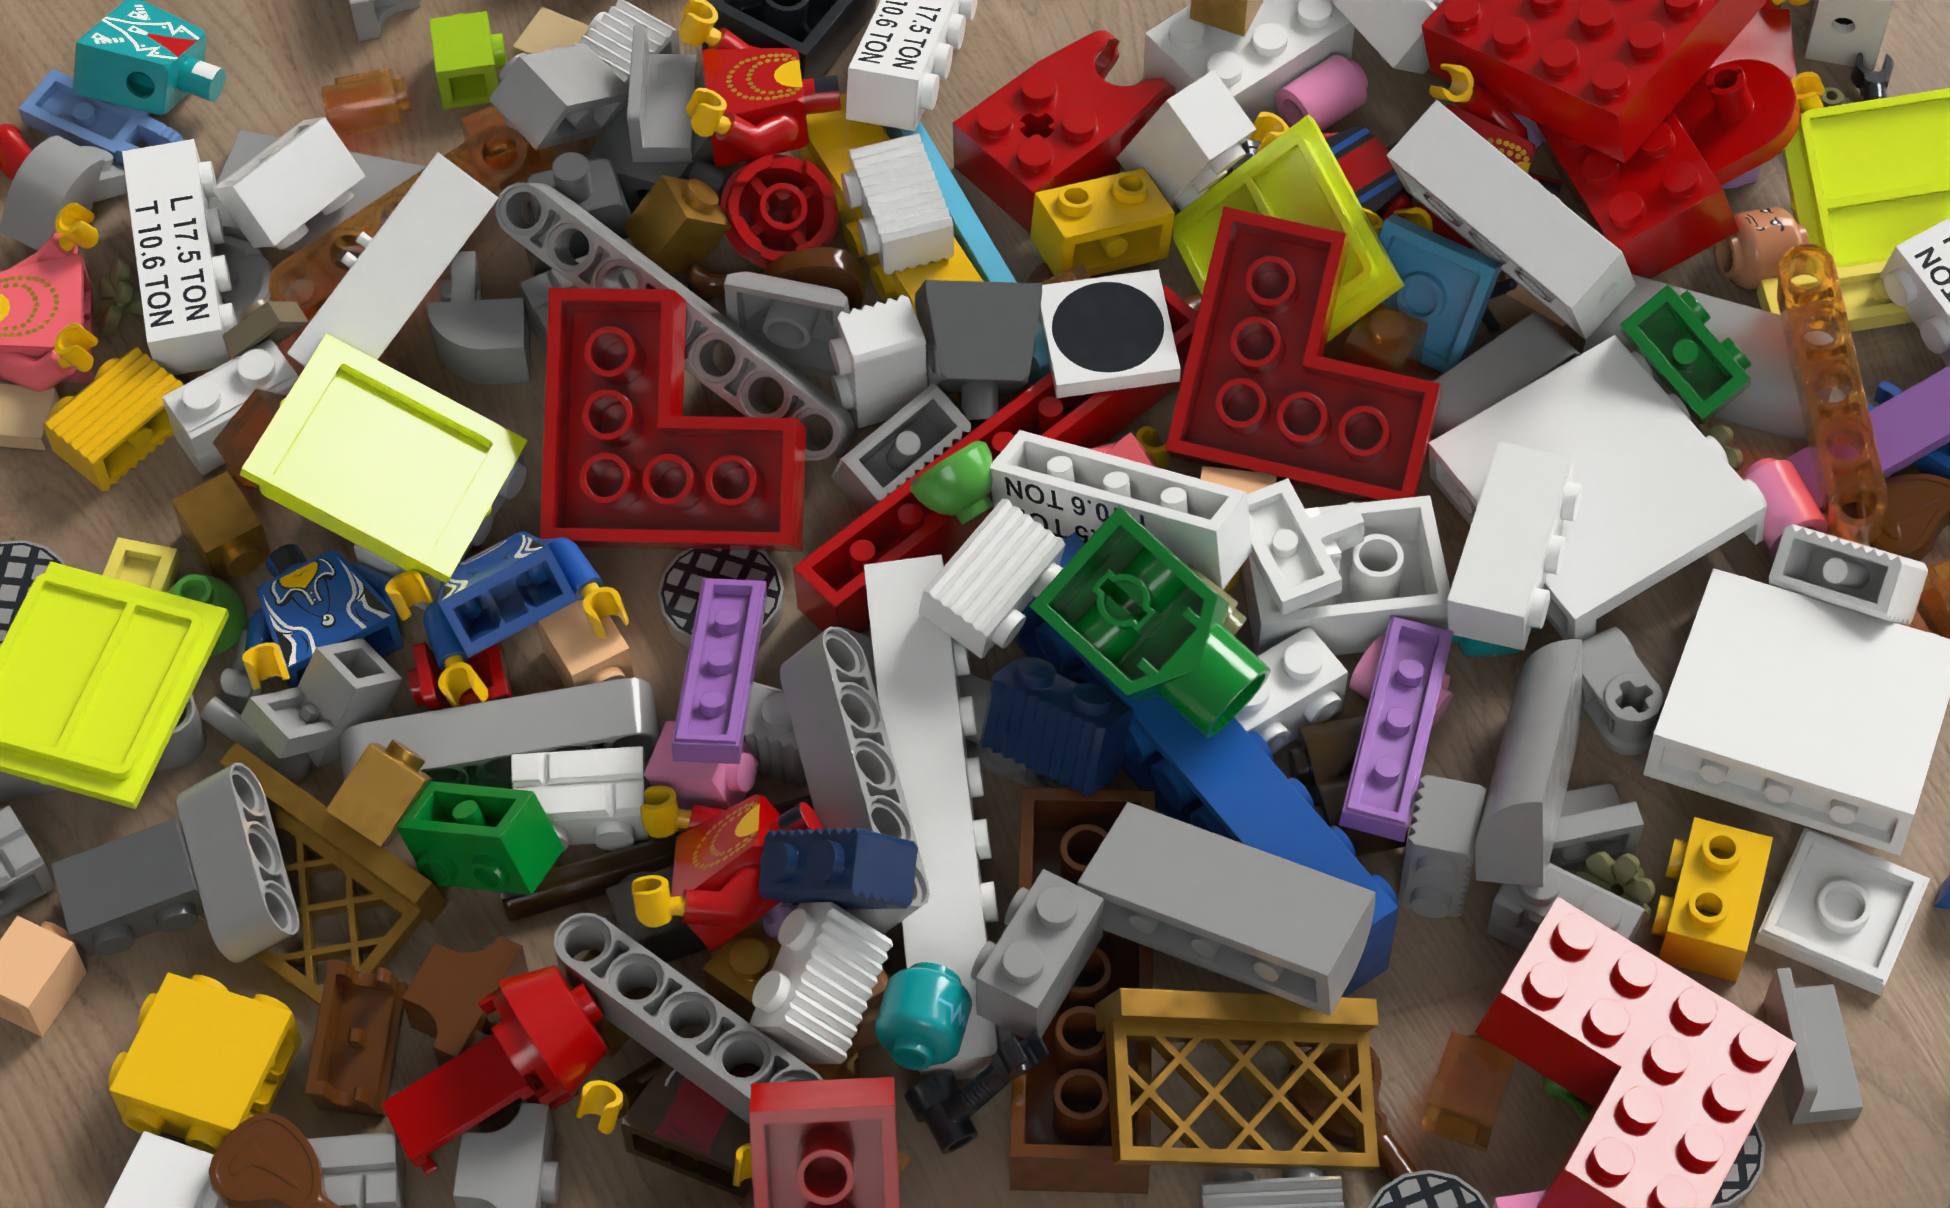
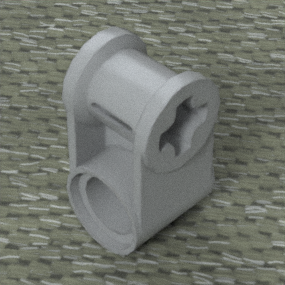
(1619, 693)

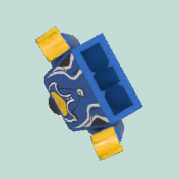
(504, 593)
(321, 606)

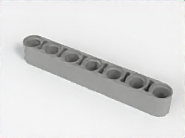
(704, 324)

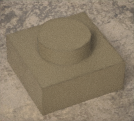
(263, 322)

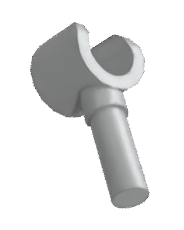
(236, 681)

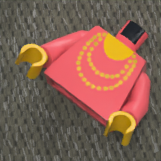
(50, 309)

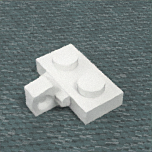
(1299, 546)

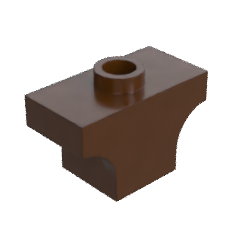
(447, 992)

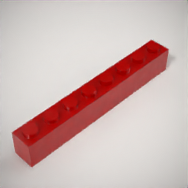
(899, 527)

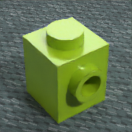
(466, 58)

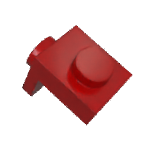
(488, 665)

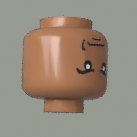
(1758, 246)

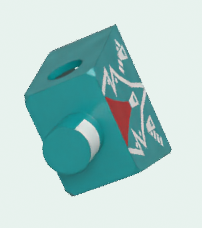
(145, 60)

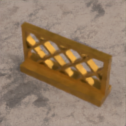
(355, 856)
(1229, 1021)

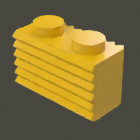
(113, 419)

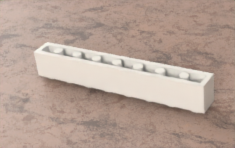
(927, 731)

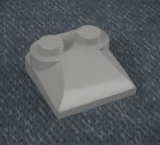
(787, 318)

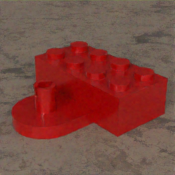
(1671, 191)

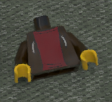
(675, 1124)

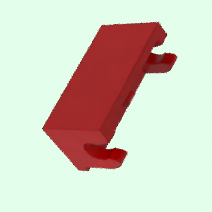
(455, 1100)

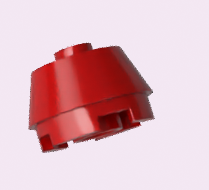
(778, 208)
(548, 1029)

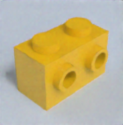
(1102, 223)
(1714, 898)

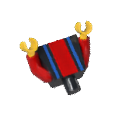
(1362, 162)

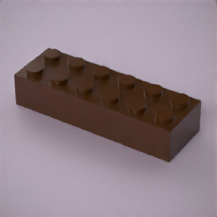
(1063, 1103)

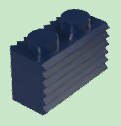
(1056, 725)
(838, 866)

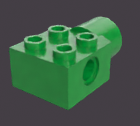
(1152, 625)

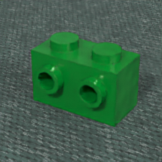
(1686, 354)
(480, 837)

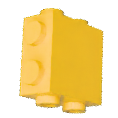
(203, 1061)

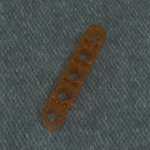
(318, 258)
(1837, 367)

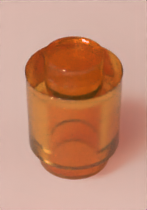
(366, 101)

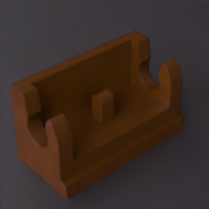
(355, 1040)

